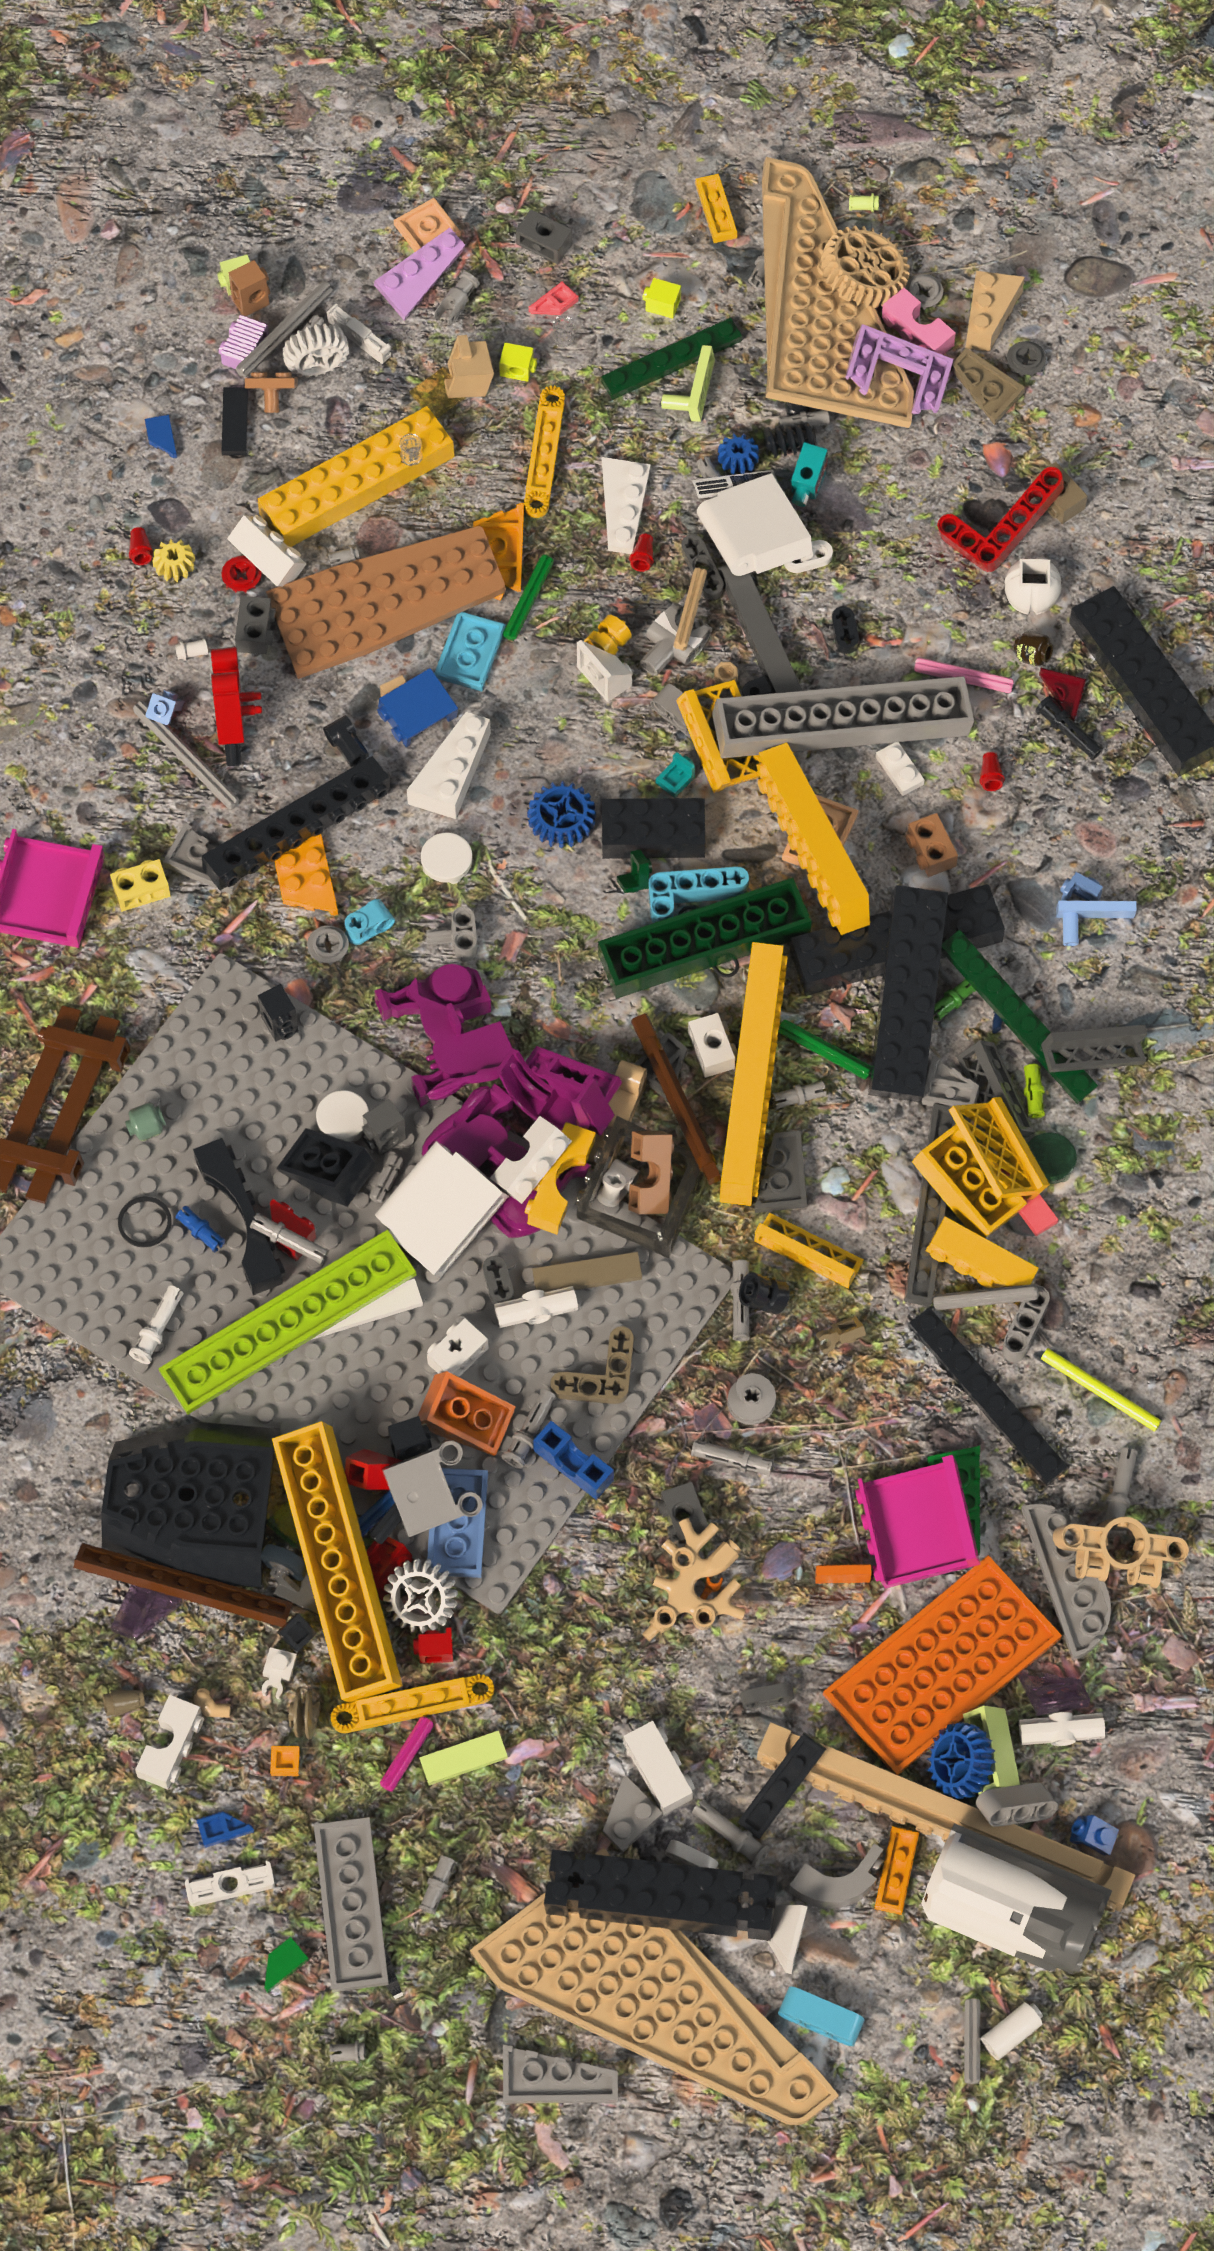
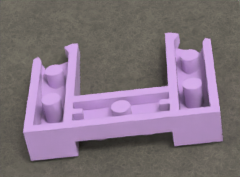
(874, 344)

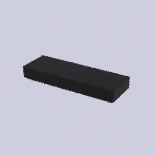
(234, 421)

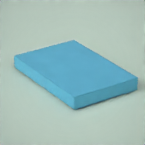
(470, 651)

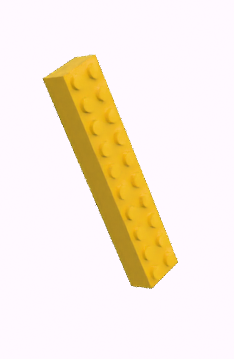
(753, 1074)
(337, 1562)

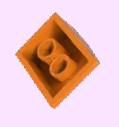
(465, 1413)

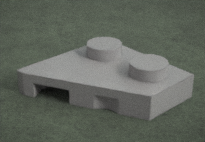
(948, 1086)
(630, 1815)

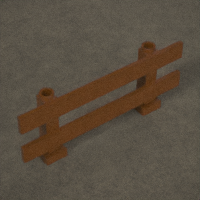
(53, 1160)

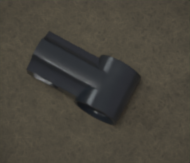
(343, 736)

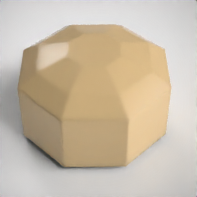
(725, 672)

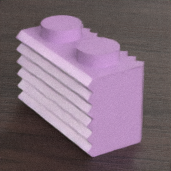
(242, 340)

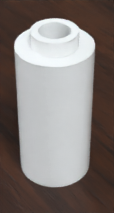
(1012, 2030)

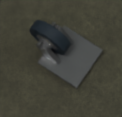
(290, 1572)

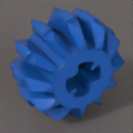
(738, 454)

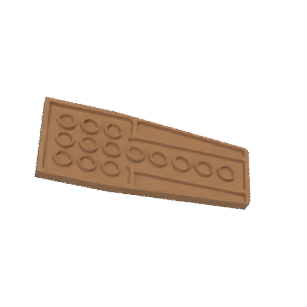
(383, 598)

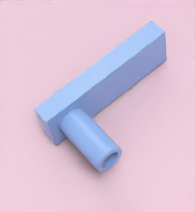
(1072, 910)

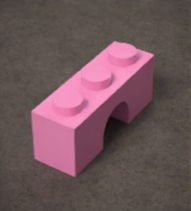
(901, 313)

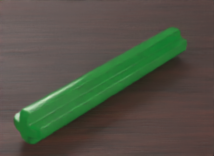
(528, 597)
(824, 1049)

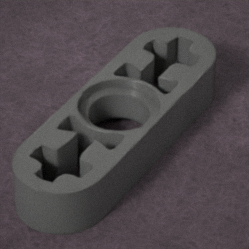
(702, 557)

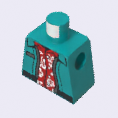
(809, 473)

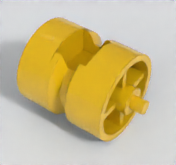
(610, 634)

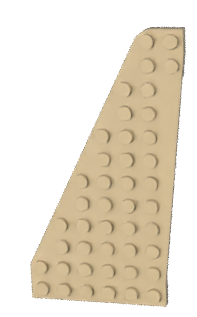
(807, 322)
(657, 2000)

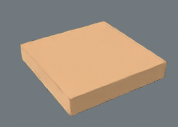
(424, 224)

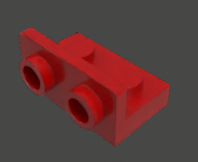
(383, 1561)

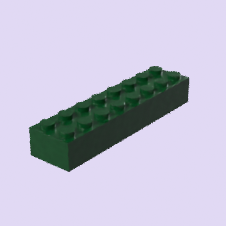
(703, 937)

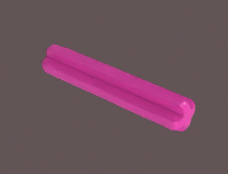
(406, 1754)

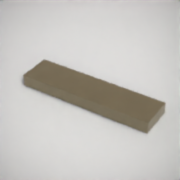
(588, 1273)

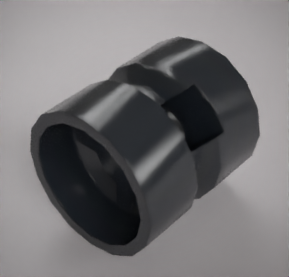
(764, 1293)

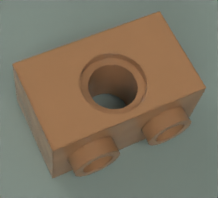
(249, 288)

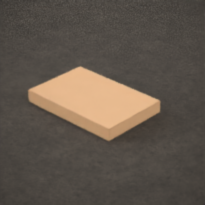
(841, 819)

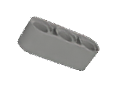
(666, 706)
(1020, 1334)
(1016, 1804)

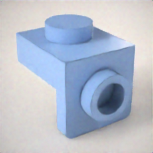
(163, 706)

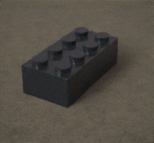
(654, 826)

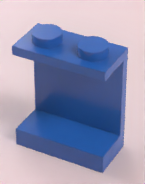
(416, 706)

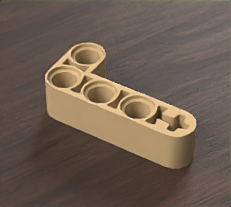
(624, 1101)

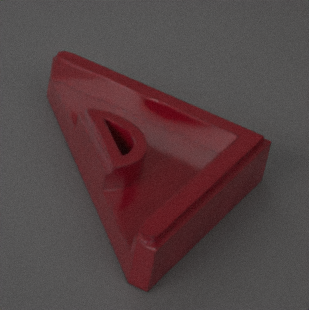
(1065, 689)

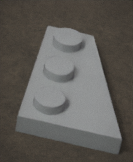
(186, 857)

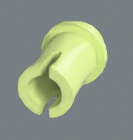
(862, 202)

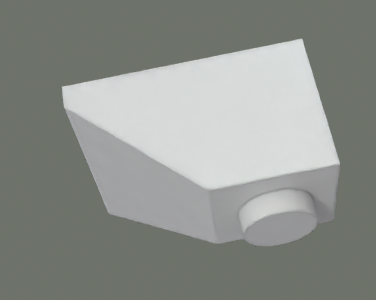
(603, 670)
(787, 1933)

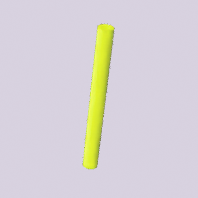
(1101, 1389)

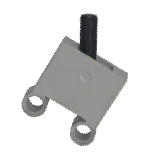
(422, 1494)

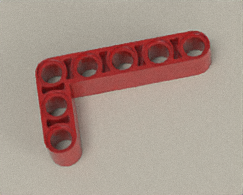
(1006, 526)

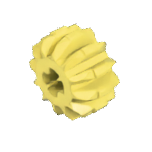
(174, 560)

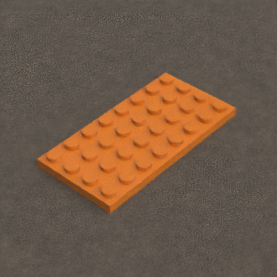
(941, 1665)

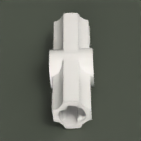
(536, 1307)
(1061, 1729)

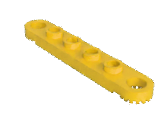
(544, 451)
(412, 1703)

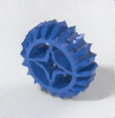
(553, 803)
(958, 1777)

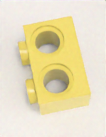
(142, 891)

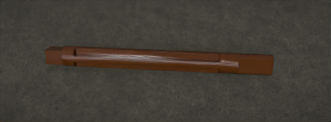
(676, 1098)

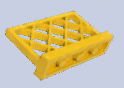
(704, 737)
(1008, 1141)

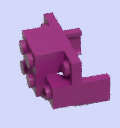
(573, 1091)

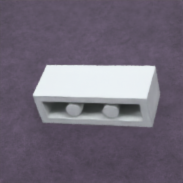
(267, 550)
(659, 1767)

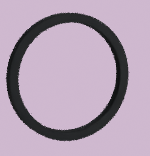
(142, 1199)

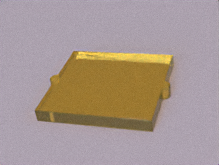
(433, 394)

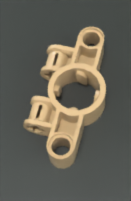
(1148, 1549)

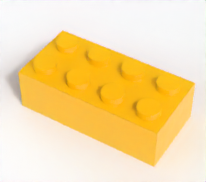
(963, 1186)

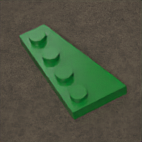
(969, 1469)

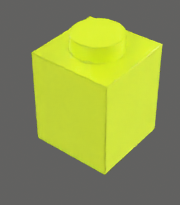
(662, 297)

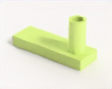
(696, 401)

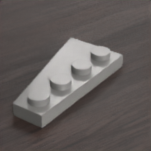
(547, 2079)

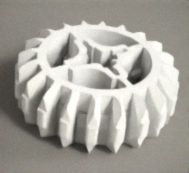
(315, 350)
(414, 1587)

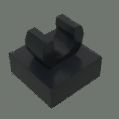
(296, 1632)

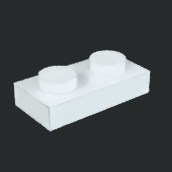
(900, 768)

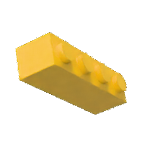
(979, 1257)

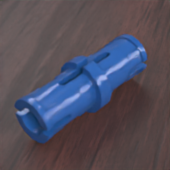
(200, 1229)

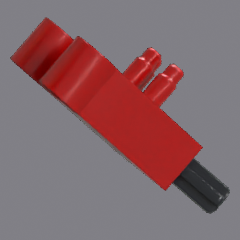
(228, 702)

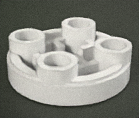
(446, 857)
(342, 1115)

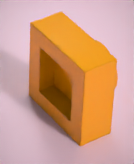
(285, 1760)

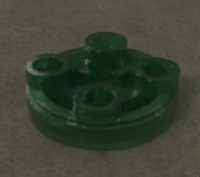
(1054, 1155)

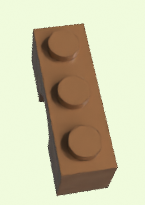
(654, 1192)

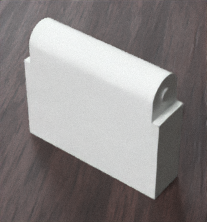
(755, 526)
(440, 1208)

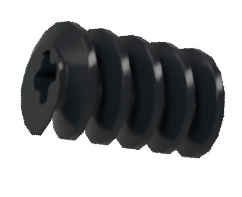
(788, 439)

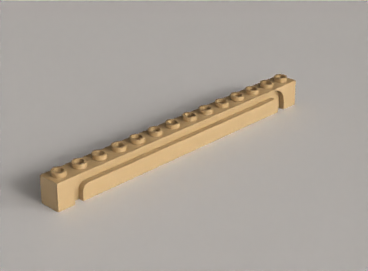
(934, 1811)

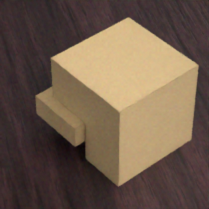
(469, 369)

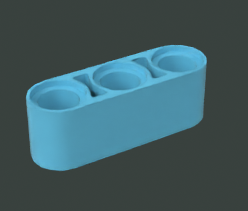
(821, 2016)

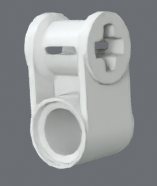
(617, 1183)

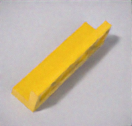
(807, 1255)

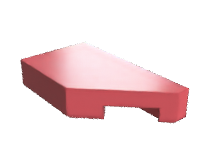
(555, 301)

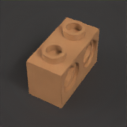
(937, 843)

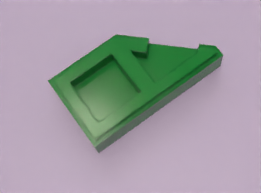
(283, 1963)

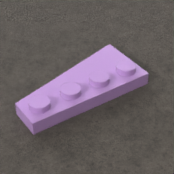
(413, 277)

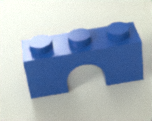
(559, 1450)

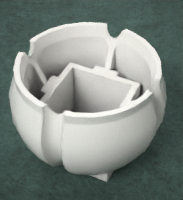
(1032, 596)

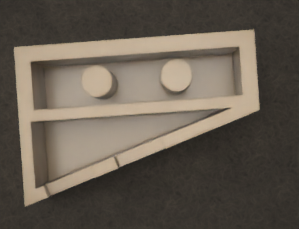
(991, 305)

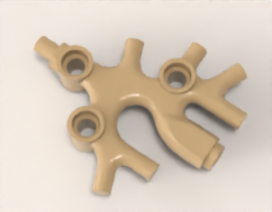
(681, 1589)

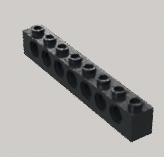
(302, 811)

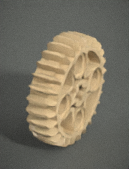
(864, 266)

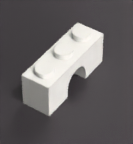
(545, 1148)
(162, 1765)

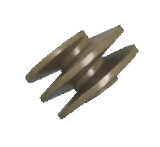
(304, 1715)

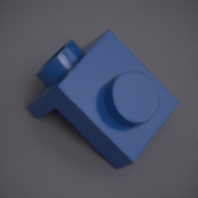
(1094, 1834)

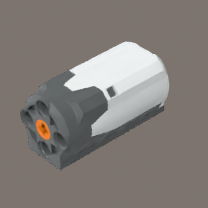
(1014, 1901)

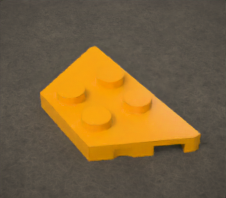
(505, 538)
(306, 877)

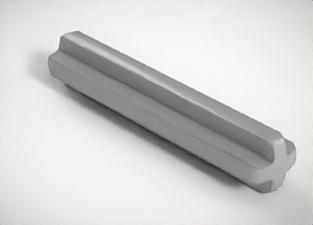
(972, 2041)

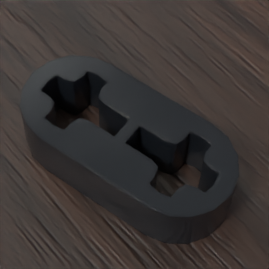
(850, 629)

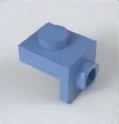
(1082, 886)

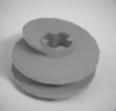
(751, 1386)

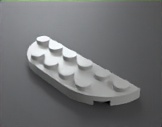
(1080, 1604)

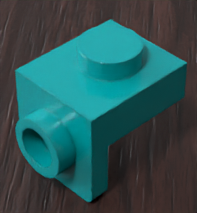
(677, 775)

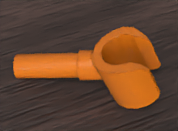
(710, 1587)

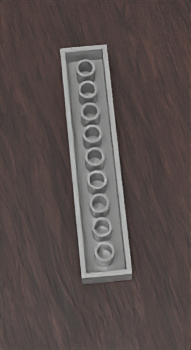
(843, 716)

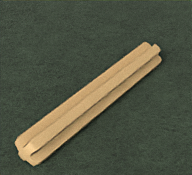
(690, 609)

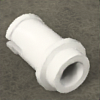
(191, 649)

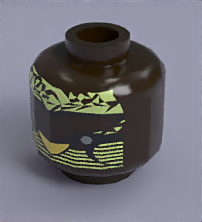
(1033, 648)

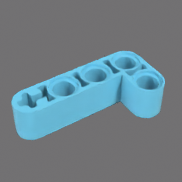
(699, 890)

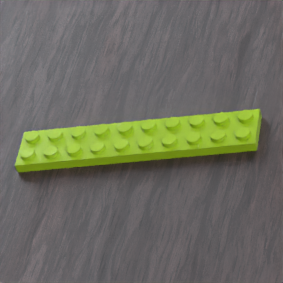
(287, 1322)

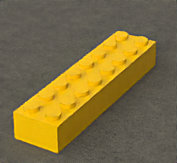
(353, 478)
(813, 839)

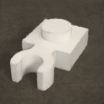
(278, 1668)

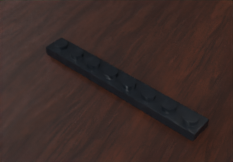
(988, 1396)

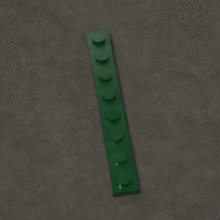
(1012, 1011)

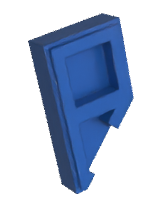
(160, 434)
(221, 1828)

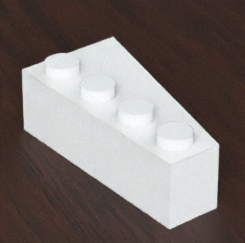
(450, 770)

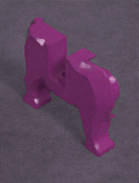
(444, 1003)
(485, 1144)

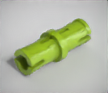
(1034, 1091)

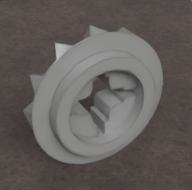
(926, 283)
(317, 941)

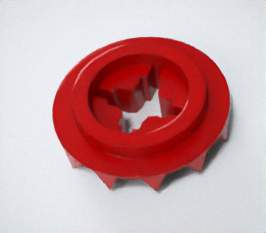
(242, 565)

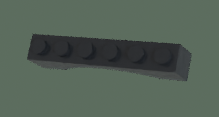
(218, 1170)

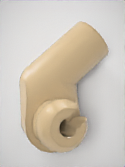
(209, 1707)

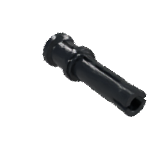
(1057, 722)

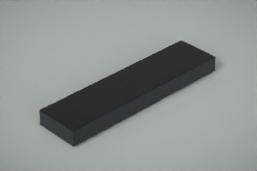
(781, 1785)

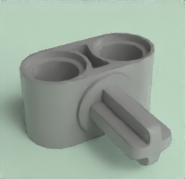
(457, 934)

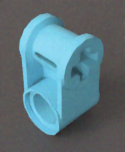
(368, 922)

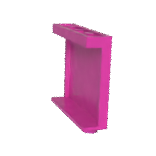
(47, 889)
(918, 1524)

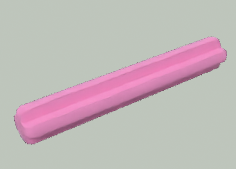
(971, 676)

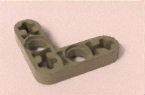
(610, 1379)

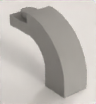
(837, 1892)

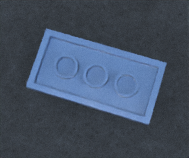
(461, 1541)

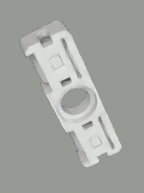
(359, 334)
(249, 1881)

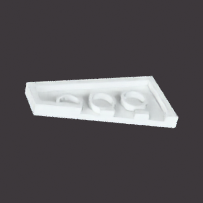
(624, 498)

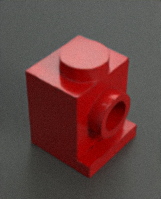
(434, 1646)

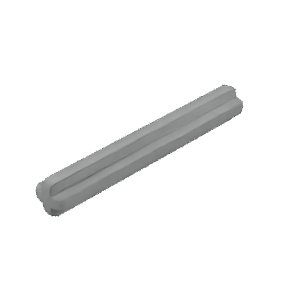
(986, 1297)

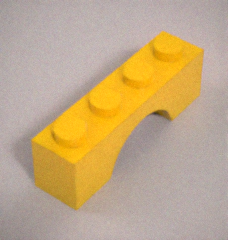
(549, 1207)

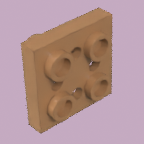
(271, 387)

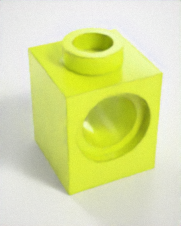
(517, 362)

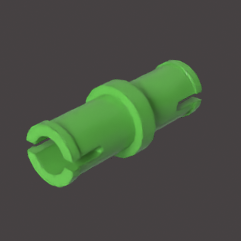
(952, 999)

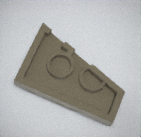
(987, 385)

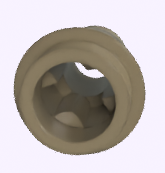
(122, 1701)

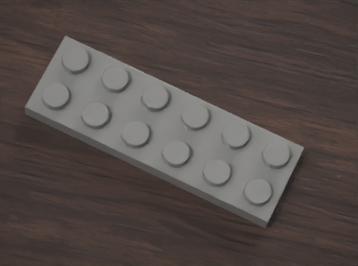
(351, 1904)

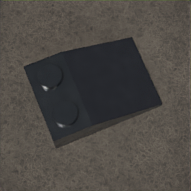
(328, 1166)

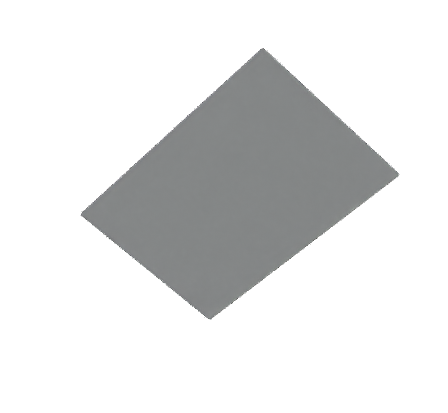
(229, 1080)

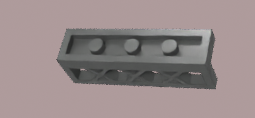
(1093, 1039)
(998, 1082)

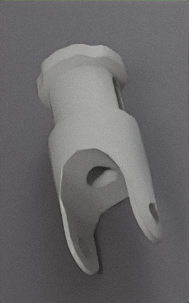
(457, 297)

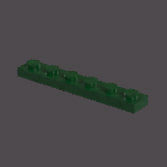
(670, 359)

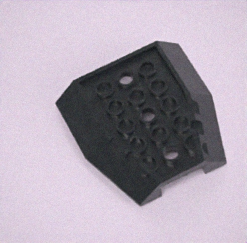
(209, 1531)

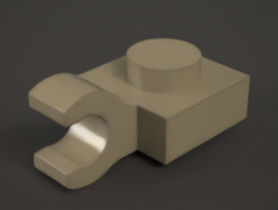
(844, 1332)

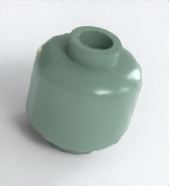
(145, 1121)

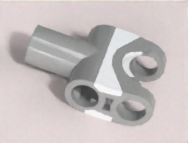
(663, 634)

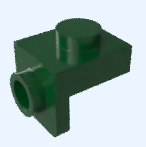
(639, 875)

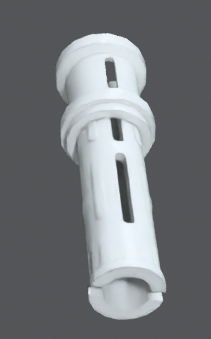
(151, 1335)

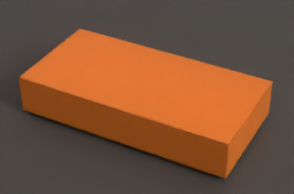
(843, 1573)

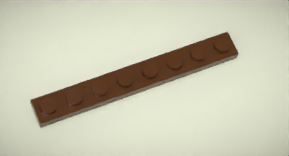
(183, 1585)

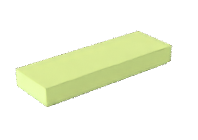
(463, 1758)

